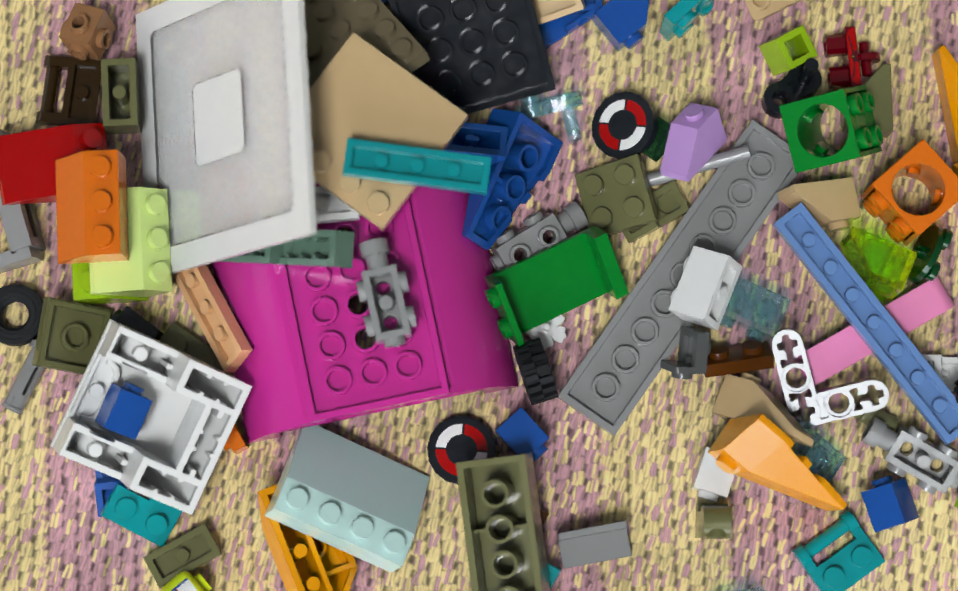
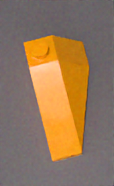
(763, 454)

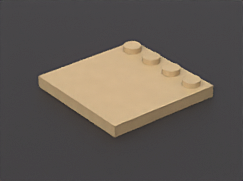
(377, 101)

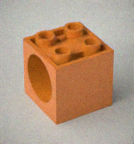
(933, 172)

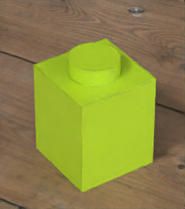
(788, 50)

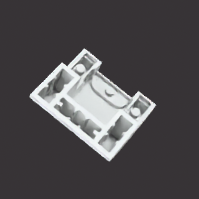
(182, 431)

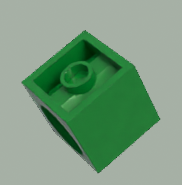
(804, 132)

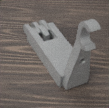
(22, 235)

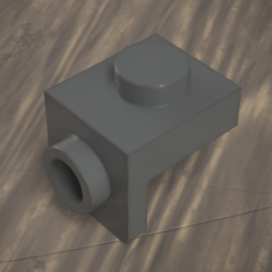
(692, 353)

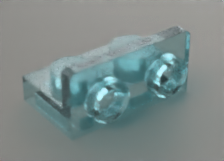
(755, 310)

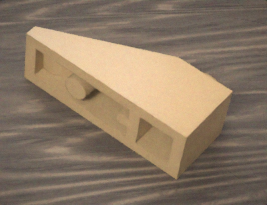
(746, 397)

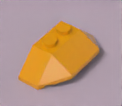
(303, 560)

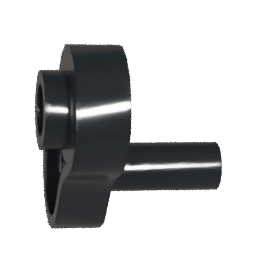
(797, 85)

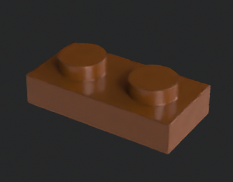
(746, 357)

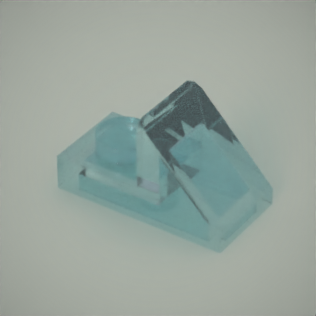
(822, 455)

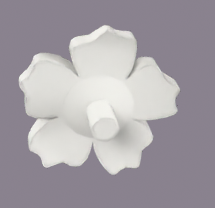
(549, 331)

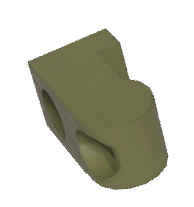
(713, 521)

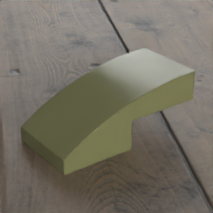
(669, 204)

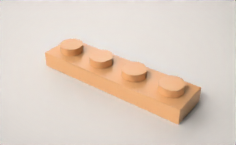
(214, 317)

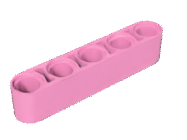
(847, 346)

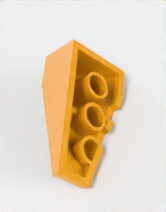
(947, 80)

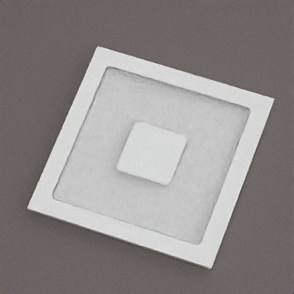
(227, 124)

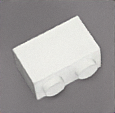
(705, 287)

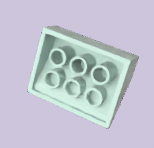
(349, 498)

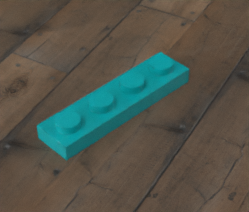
(417, 166)

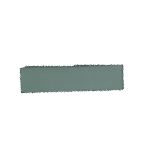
(322, 249)

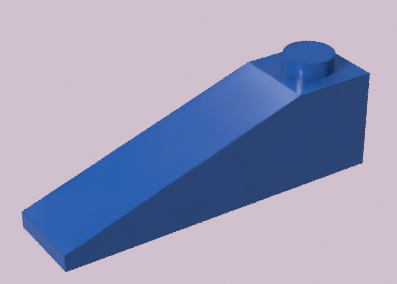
(527, 160)

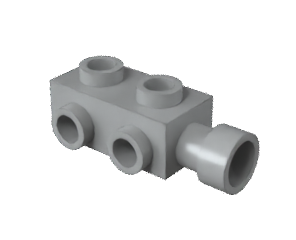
(531, 236)
(388, 305)
(918, 459)

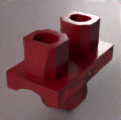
(846, 46)

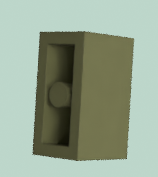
(120, 96)

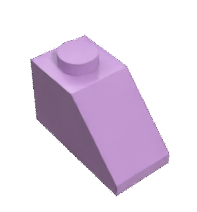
(692, 141)

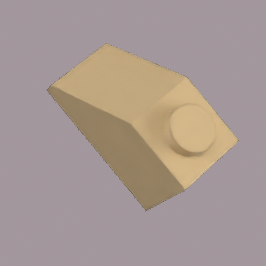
(828, 201)

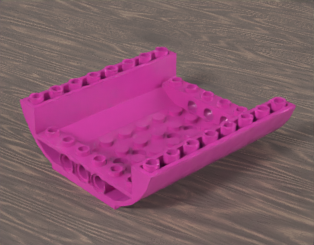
(304, 335)

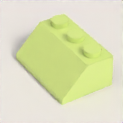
(148, 246)

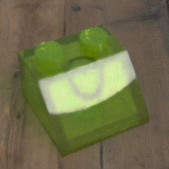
(878, 262)

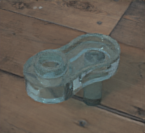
(536, 107)

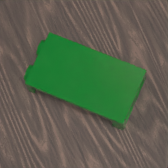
(554, 282)

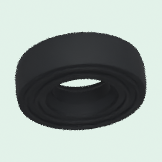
(33, 302)

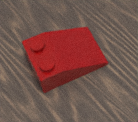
(30, 158)

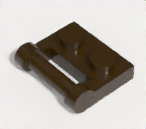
(81, 91)

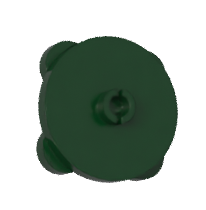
(928, 249)

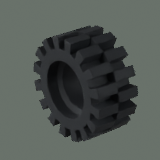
(535, 371)

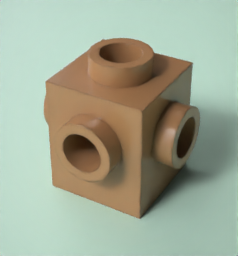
(87, 32)

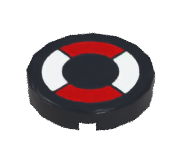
(624, 125)
(457, 441)

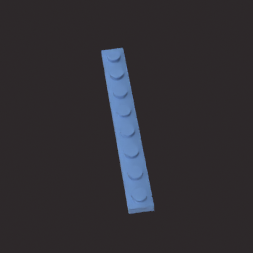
(871, 321)

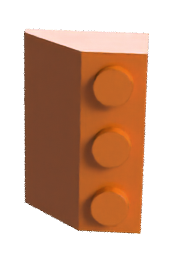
(92, 207)

